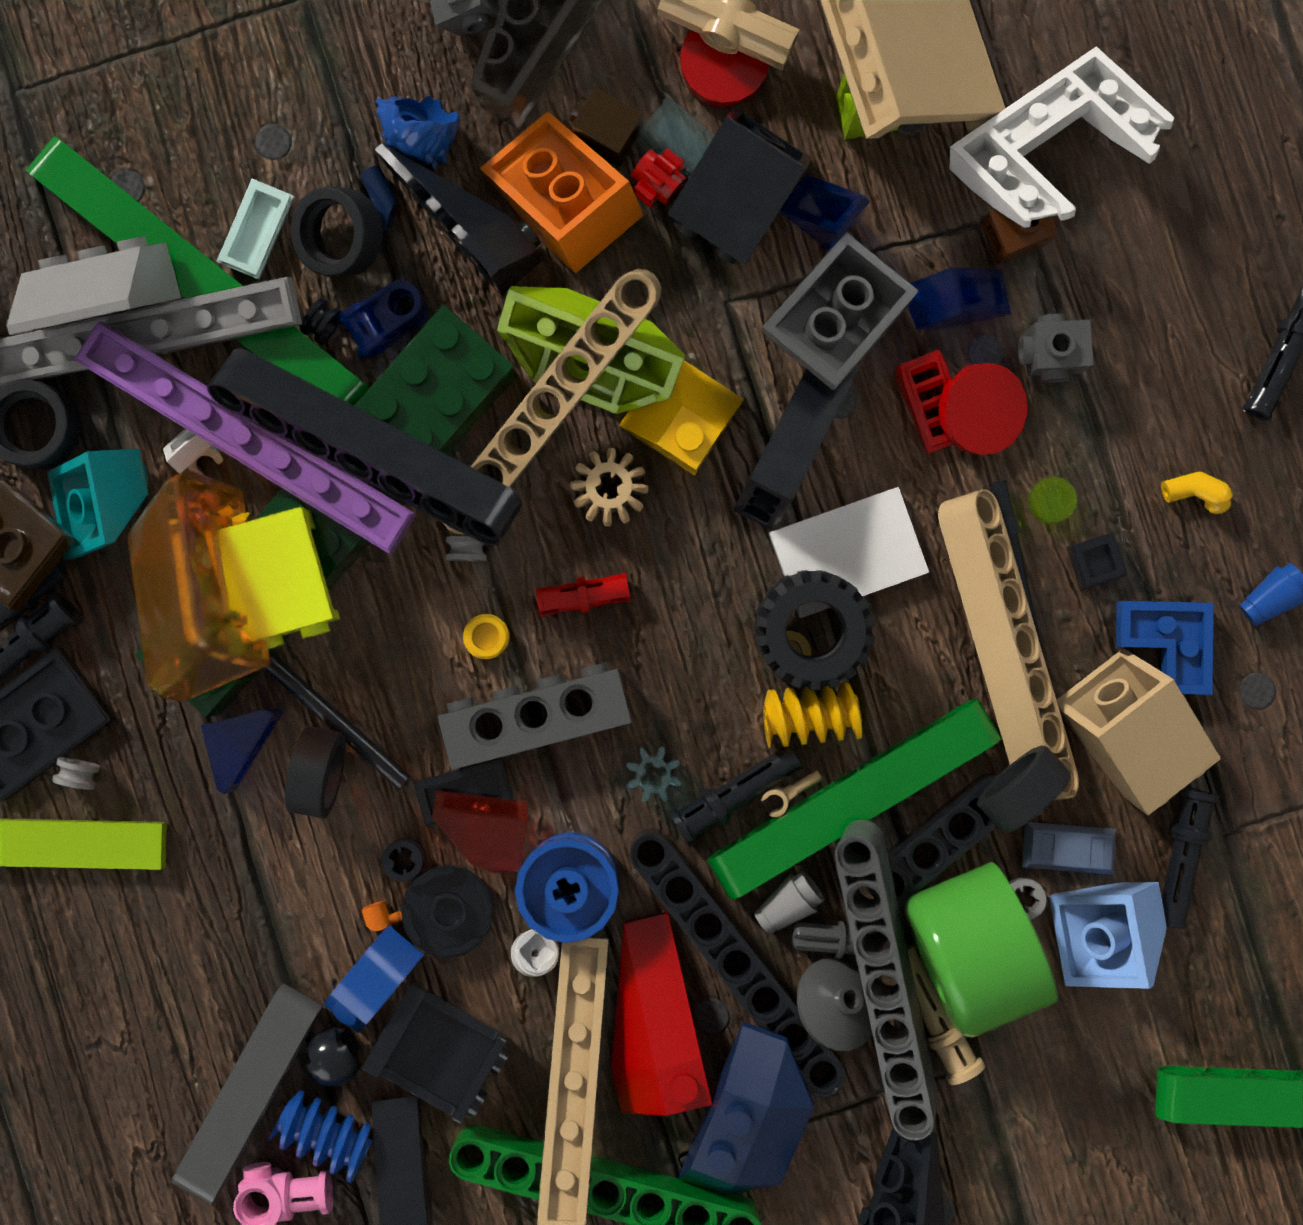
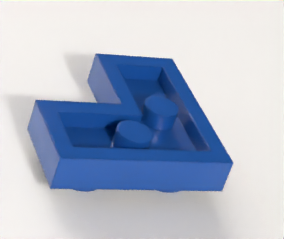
(1180, 631)

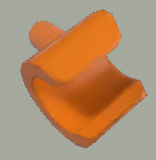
(378, 916)

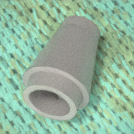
(789, 903)

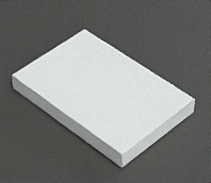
(861, 542)

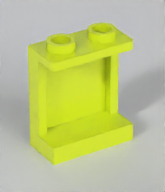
(276, 577)

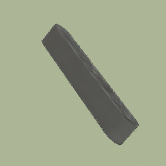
(886, 1001)

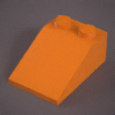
(563, 191)

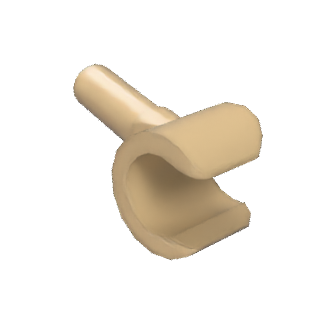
(791, 791)

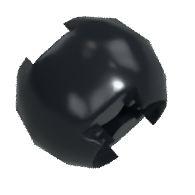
(333, 1057)

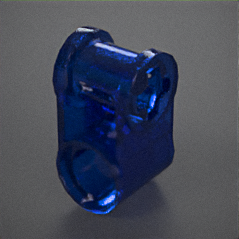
(380, 319)

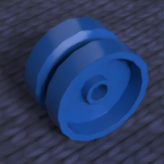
(560, 913)

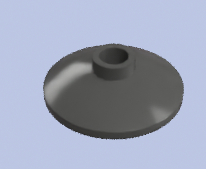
(823, 1006)

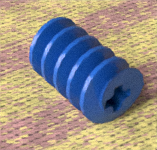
(323, 1135)

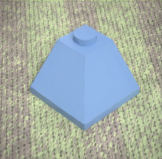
(1110, 934)

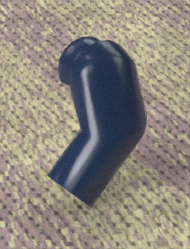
(380, 194)

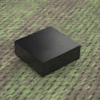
(1096, 561)

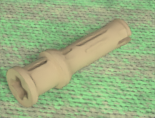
(942, 1034)

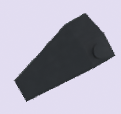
(907, 1184)

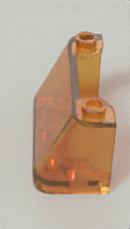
(181, 590)

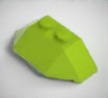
(543, 321)

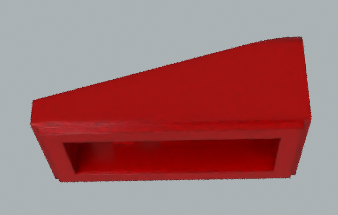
(910, 392)

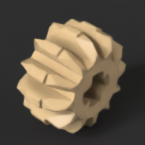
(594, 484)

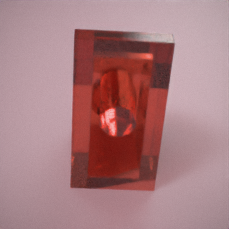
(484, 828)

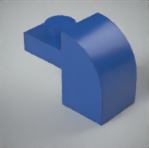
(373, 979)

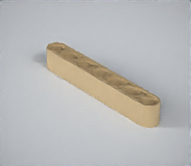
(560, 382)
(1004, 629)

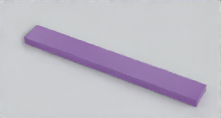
(283, 463)

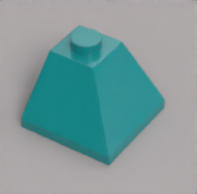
(97, 496)

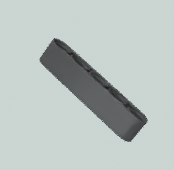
(247, 1094)

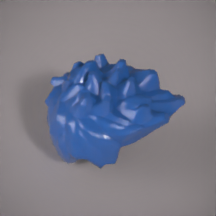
(417, 128)

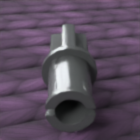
(827, 938)

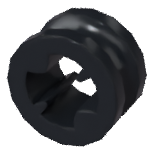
(320, 321)
(389, 861)

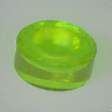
(1052, 500)

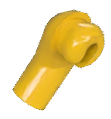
(1201, 485)

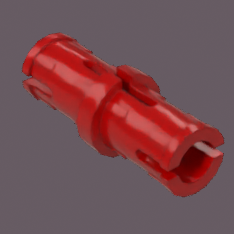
(583, 594)

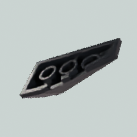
(479, 230)

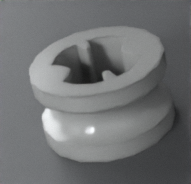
(465, 549)
(76, 773)
(1036, 892)

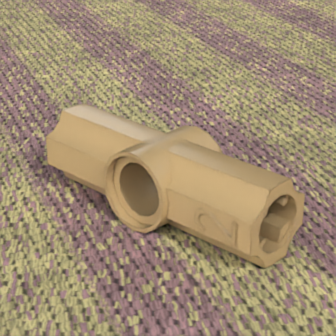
(734, 27)

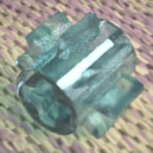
(648, 785)

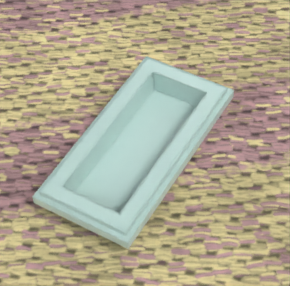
(255, 229)

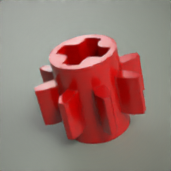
(659, 177)

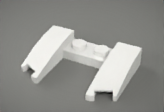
(1089, 88)

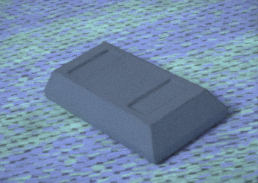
(1068, 848)

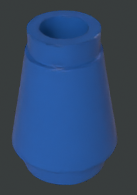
(1274, 595)

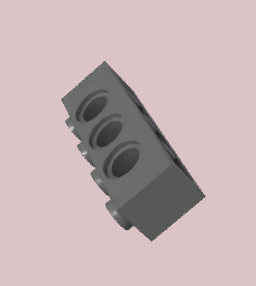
(468, 746)

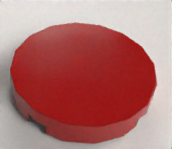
(718, 76)
(983, 408)

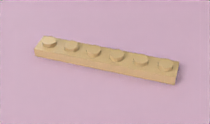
(573, 1083)

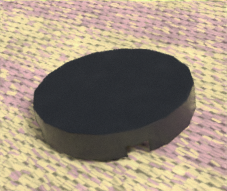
(447, 911)

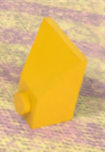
(688, 421)

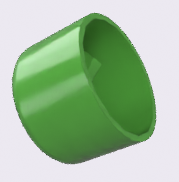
(980, 950)

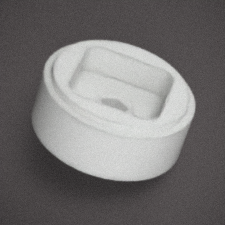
(534, 954)

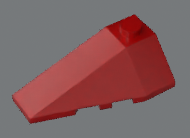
(655, 1038)

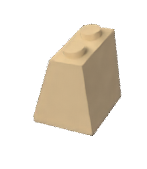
(1138, 730)

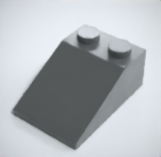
(840, 311)

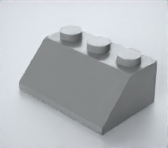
(93, 285)

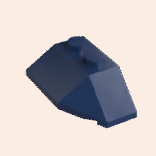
(753, 1117)

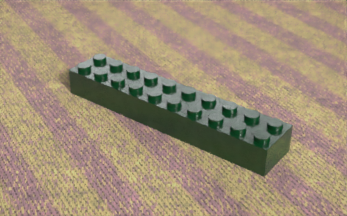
(430, 393)

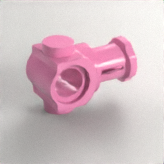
(283, 1193)

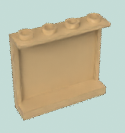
(914, 62)

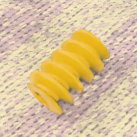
(811, 714)

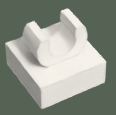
(187, 449)

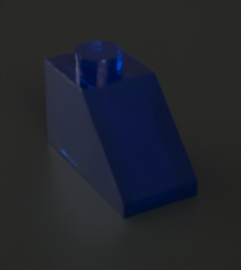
(959, 298)

